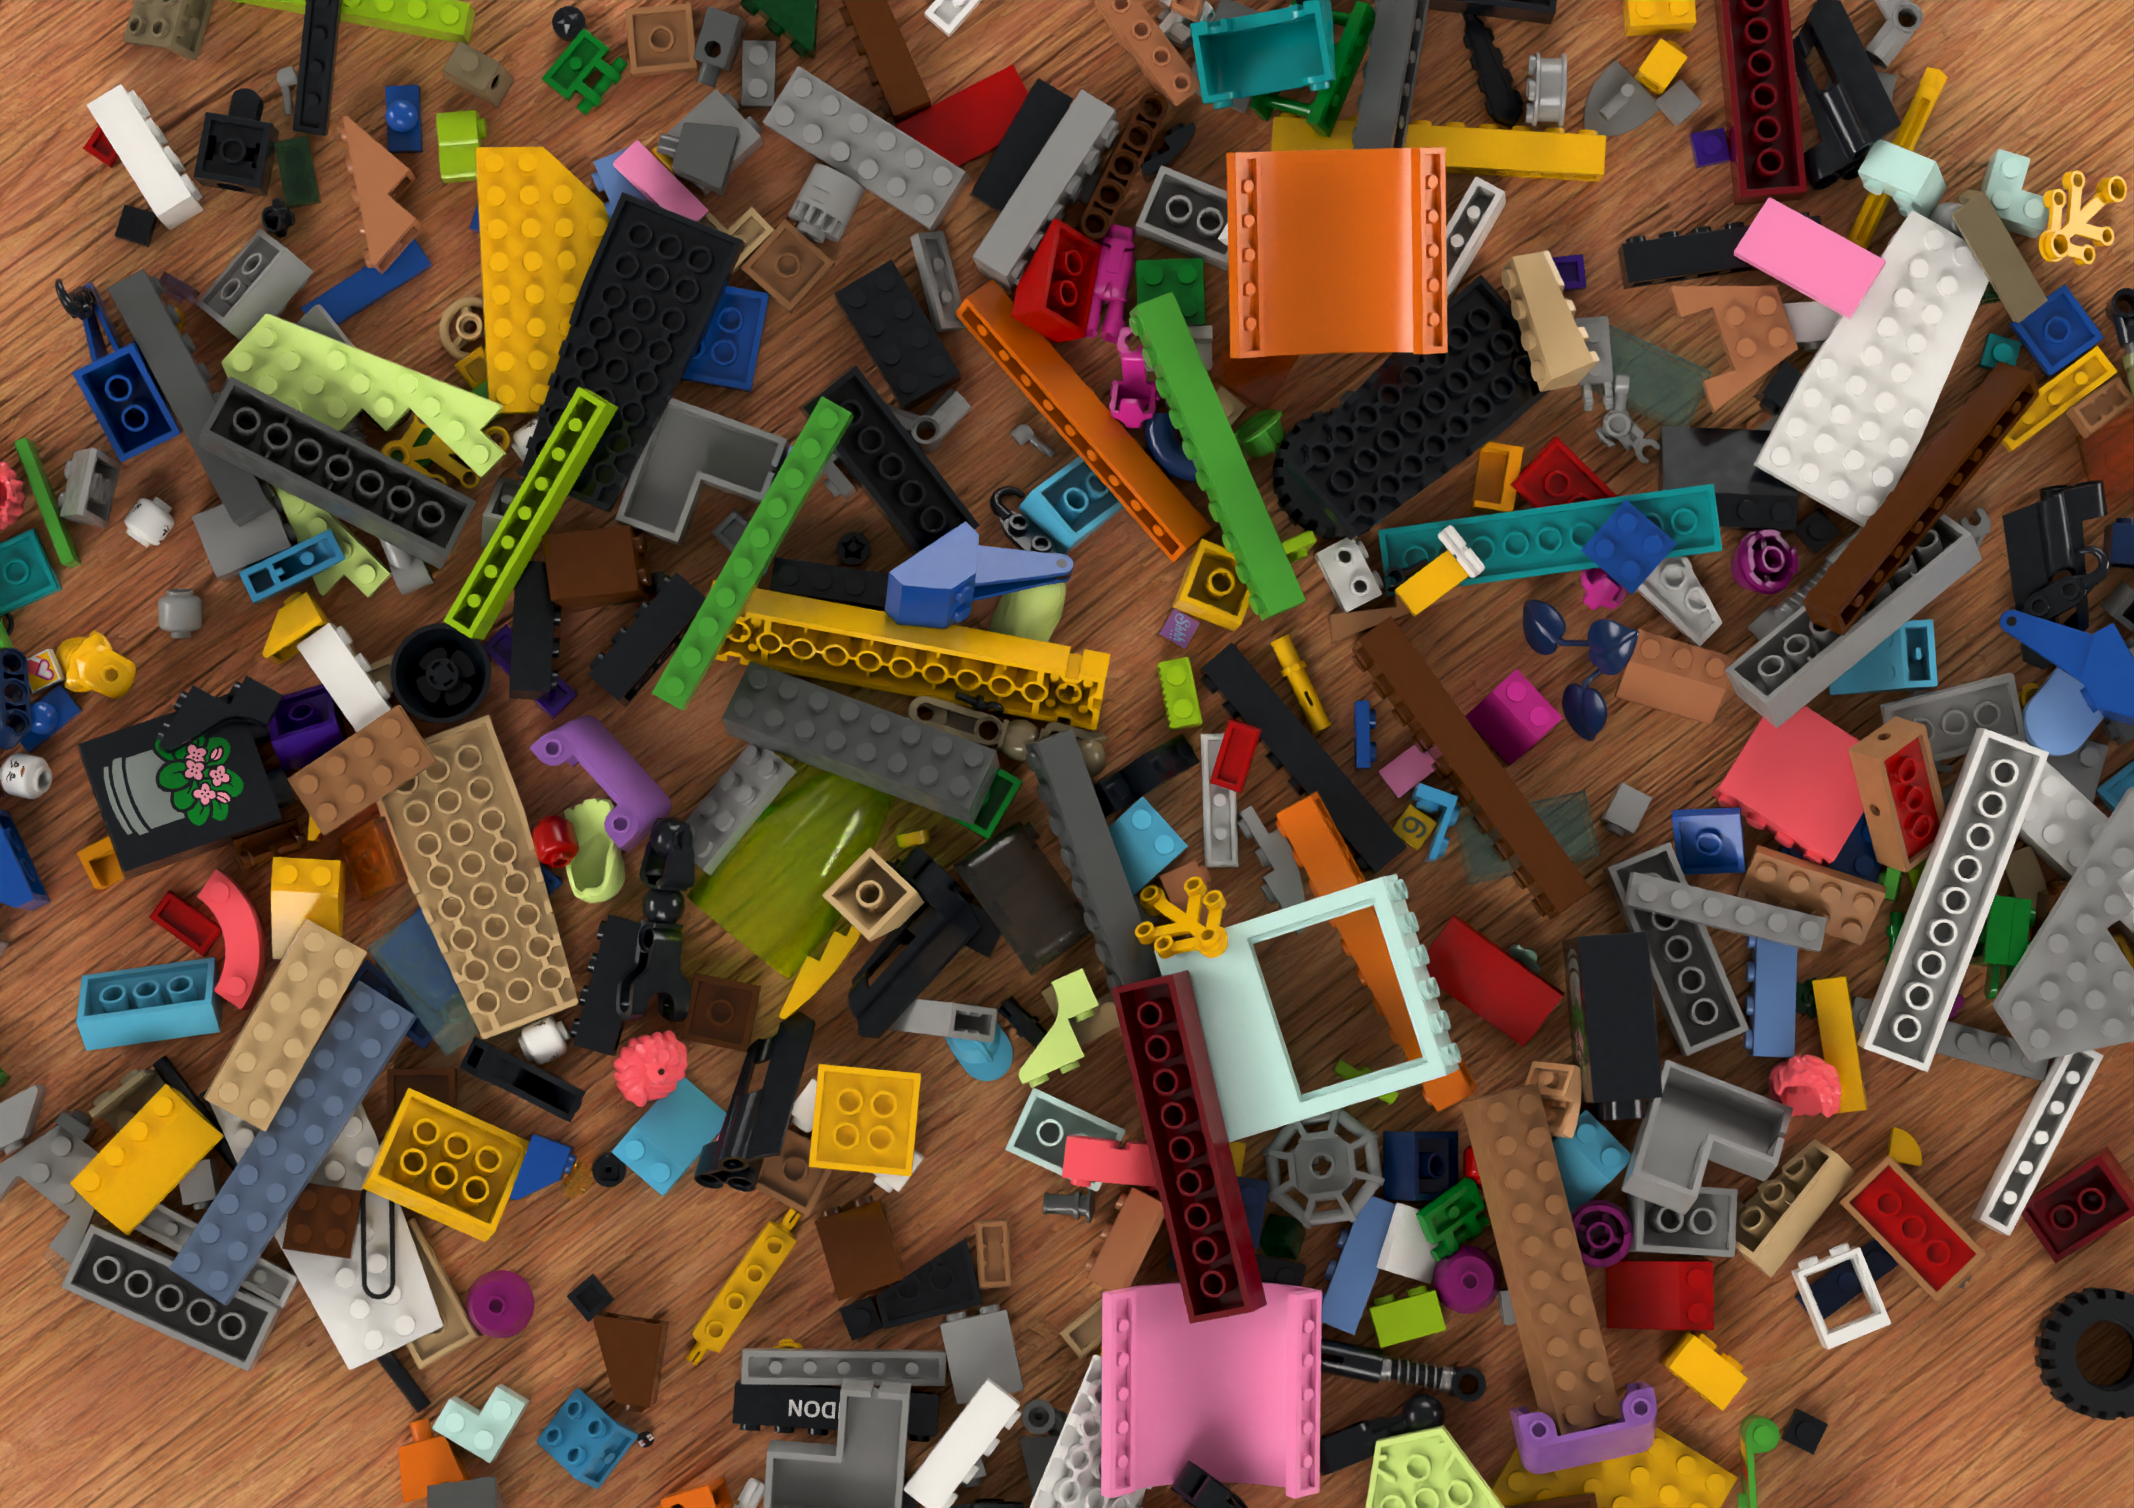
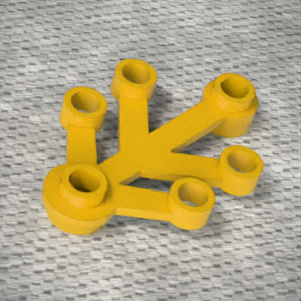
(2055, 241)
(437, 451)
(1208, 940)

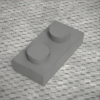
(758, 74)

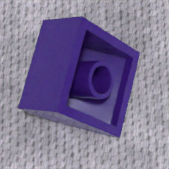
(306, 727)

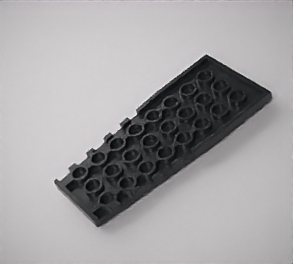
(635, 334)
(1420, 415)

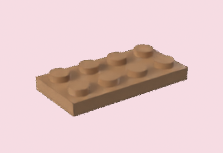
(362, 770)
(1815, 890)

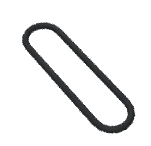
(363, 1249)

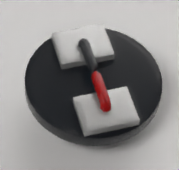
(645, 1439)

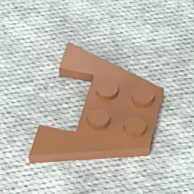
(1750, 328)

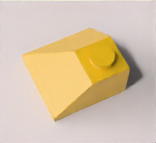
(293, 625)

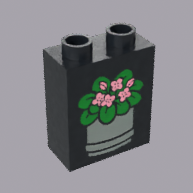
(182, 802)
(1613, 1022)

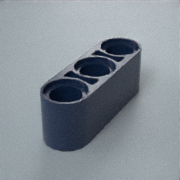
(15, 686)

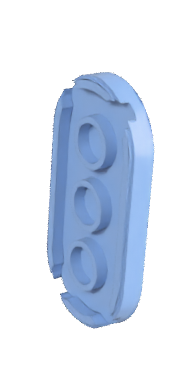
(2059, 716)

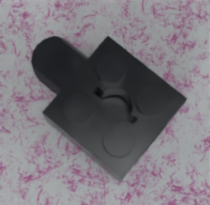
(237, 148)

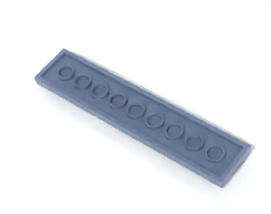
(294, 1145)

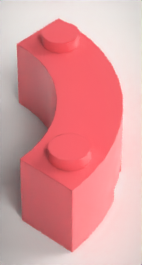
(243, 939)
(1105, 1161)

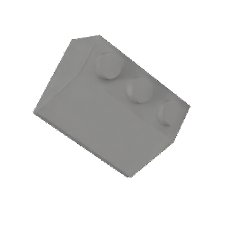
(254, 285)

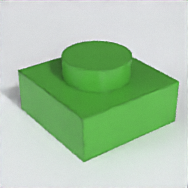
(1892, 880)

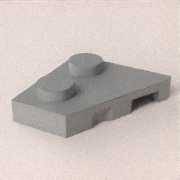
(2082, 767)

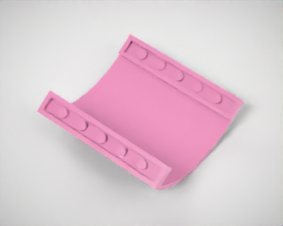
(1214, 1392)

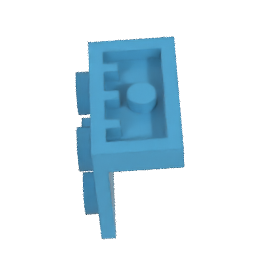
(1430, 801)
(586, 1439)

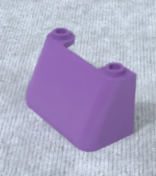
(615, 770)
(1546, 1452)

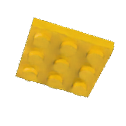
(865, 1120)

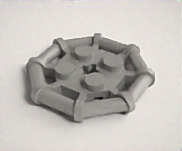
(1338, 1178)

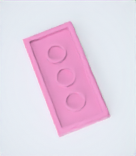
(1809, 258)

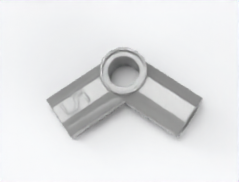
(1893, 35)
(940, 417)

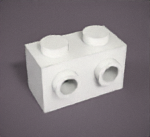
(1349, 574)

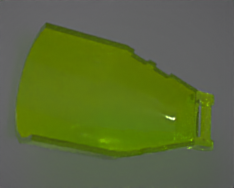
(785, 862)

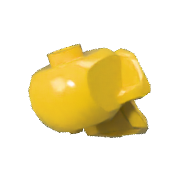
(94, 666)

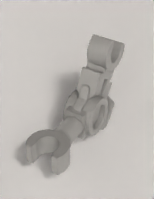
(1619, 425)

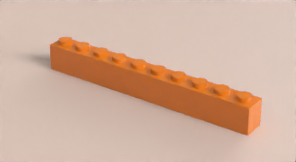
(1083, 421)
(1331, 869)

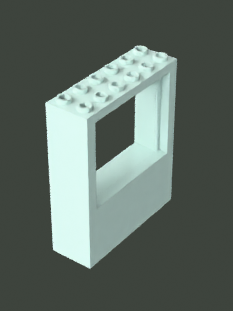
(1243, 1033)

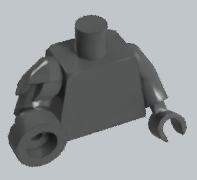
(1037, 1448)

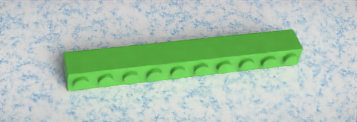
(1216, 456)
(753, 554)

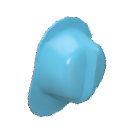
(984, 1059)

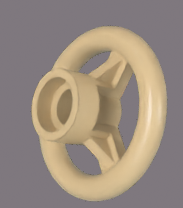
(467, 317)

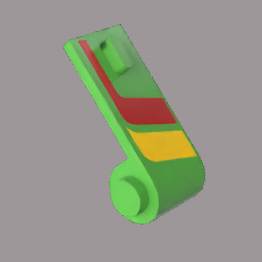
(1756, 1436)

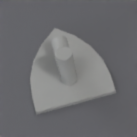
(1617, 103)

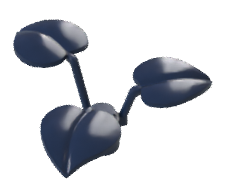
(1610, 650)

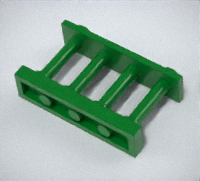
(1348, 56)

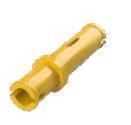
(1298, 678)

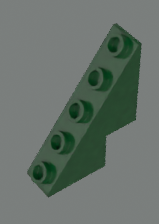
(792, 18)

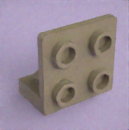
(169, 25)
(128, 1099)

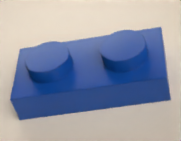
(1364, 749)

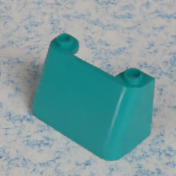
(1265, 52)

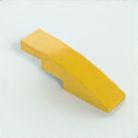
(817, 973)

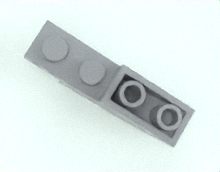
(1285, 881)

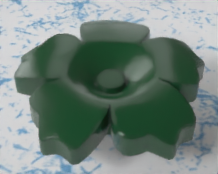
(1806, 999)

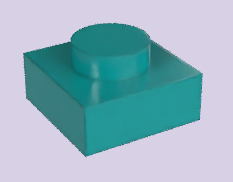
(1998, 349)

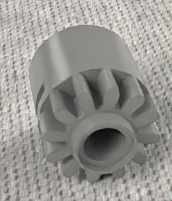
(825, 204)

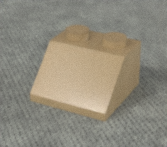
(873, 896)

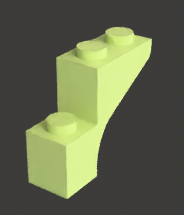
(1060, 1044)

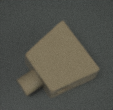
(476, 73)

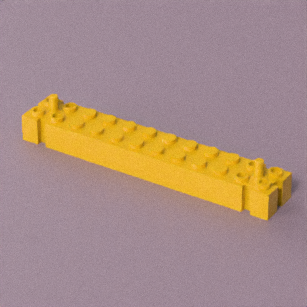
(876, 653)

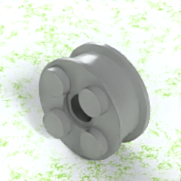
(1546, 89)

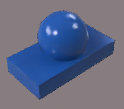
(404, 119)
(49, 717)

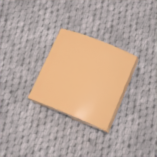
(1560, 1094)

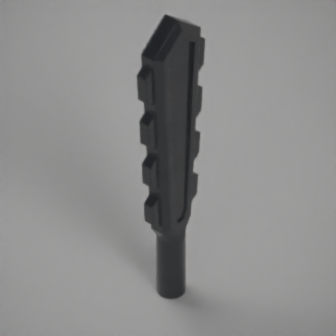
(1494, 80)

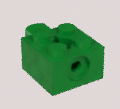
(2003, 940)

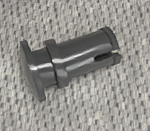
(1070, 1205)

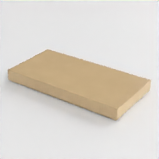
(457, 1325)

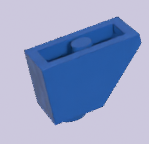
(543, 1165)

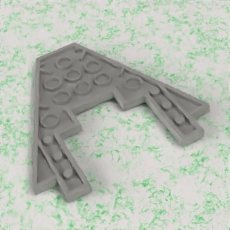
(2073, 979)

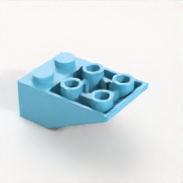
(1897, 664)

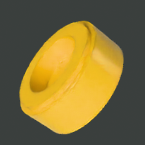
(913, 838)

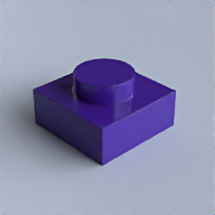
(1709, 147)
(1571, 271)

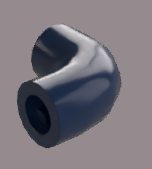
(1167, 449)

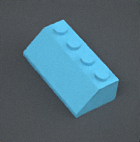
(149, 1004)

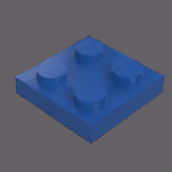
(2057, 331)
(1628, 547)
(1709, 840)

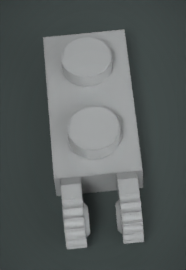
(1602, 372)

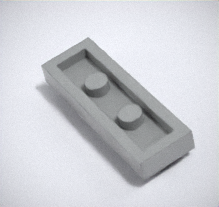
(938, 280)

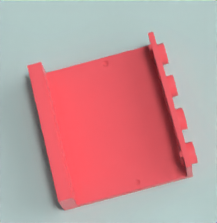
(1797, 785)

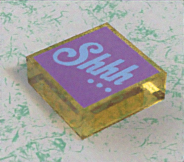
(1179, 629)

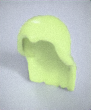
(1030, 612)
(598, 867)

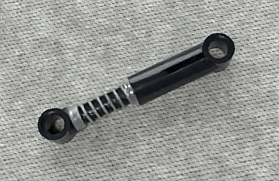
(1372, 1365)

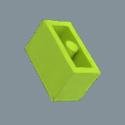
(1406, 1316)

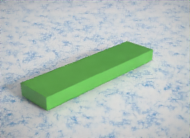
(47, 502)

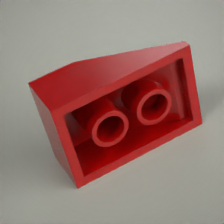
(1058, 284)
(1660, 1295)

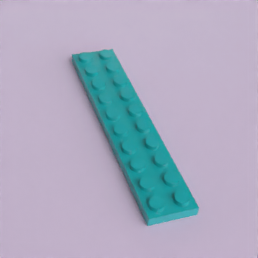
(1553, 536)

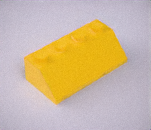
(147, 1159)

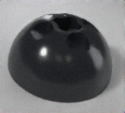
(422, 671)

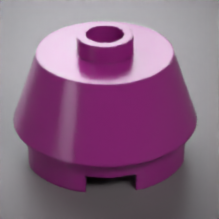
(1764, 562)
(1602, 1233)
(1467, 1280)
(500, 1304)

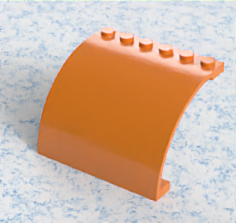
(1337, 251)

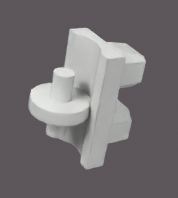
(1176, 26)

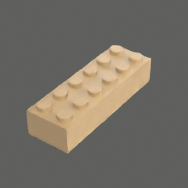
(285, 1025)

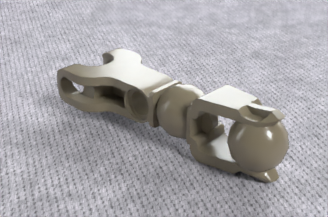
(1010, 736)

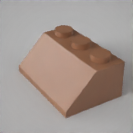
(1675, 677)
(1125, 1240)

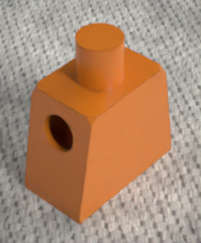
(428, 1461)
(707, 1494)

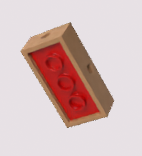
(1899, 792)
(1914, 1229)

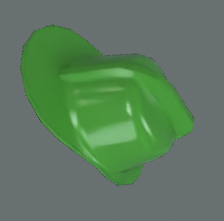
(1261, 433)

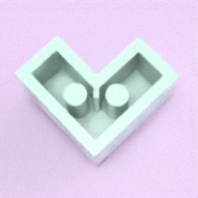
(1904, 175)
(2018, 209)
(485, 1430)

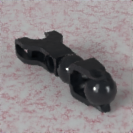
(656, 968)

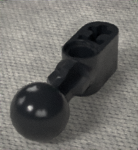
(1359, 1439)

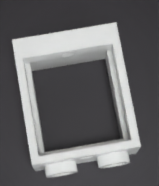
(1853, 1329)

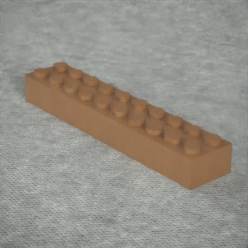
(1541, 1258)

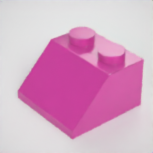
(1513, 717)

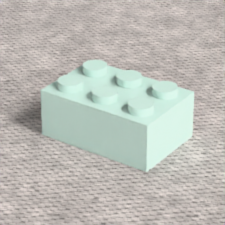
(1045, 1127)

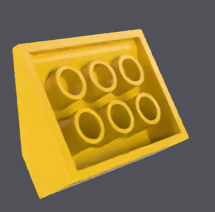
(447, 1165)

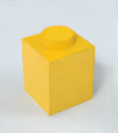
(1661, 66)

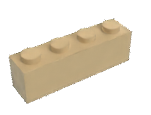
(1547, 322)
(1789, 1206)

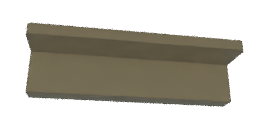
(1998, 255)

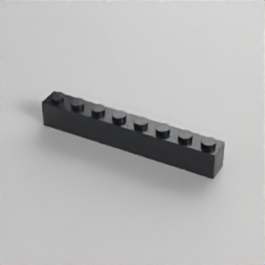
(1301, 757)

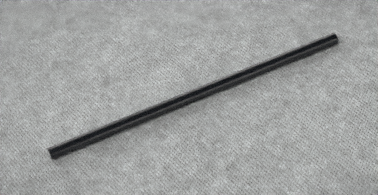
(388, 1361)

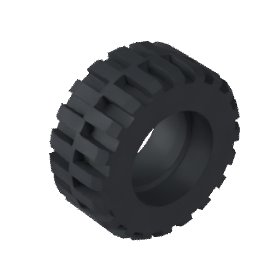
(1291, 496)
(2059, 1345)

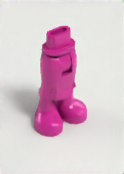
(1112, 283)

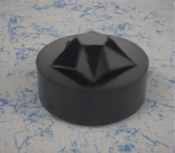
(568, 22)
(853, 548)
(608, 1169)

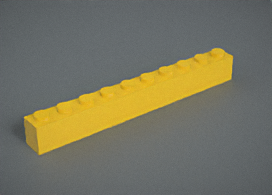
(1471, 150)

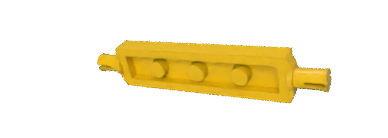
(744, 1286)

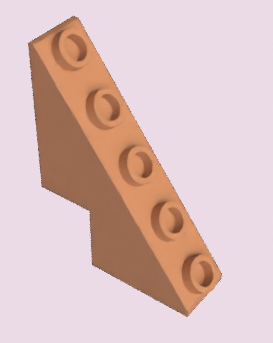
(1150, 47)
(379, 185)

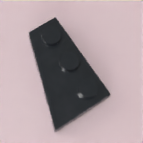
(933, 1289)

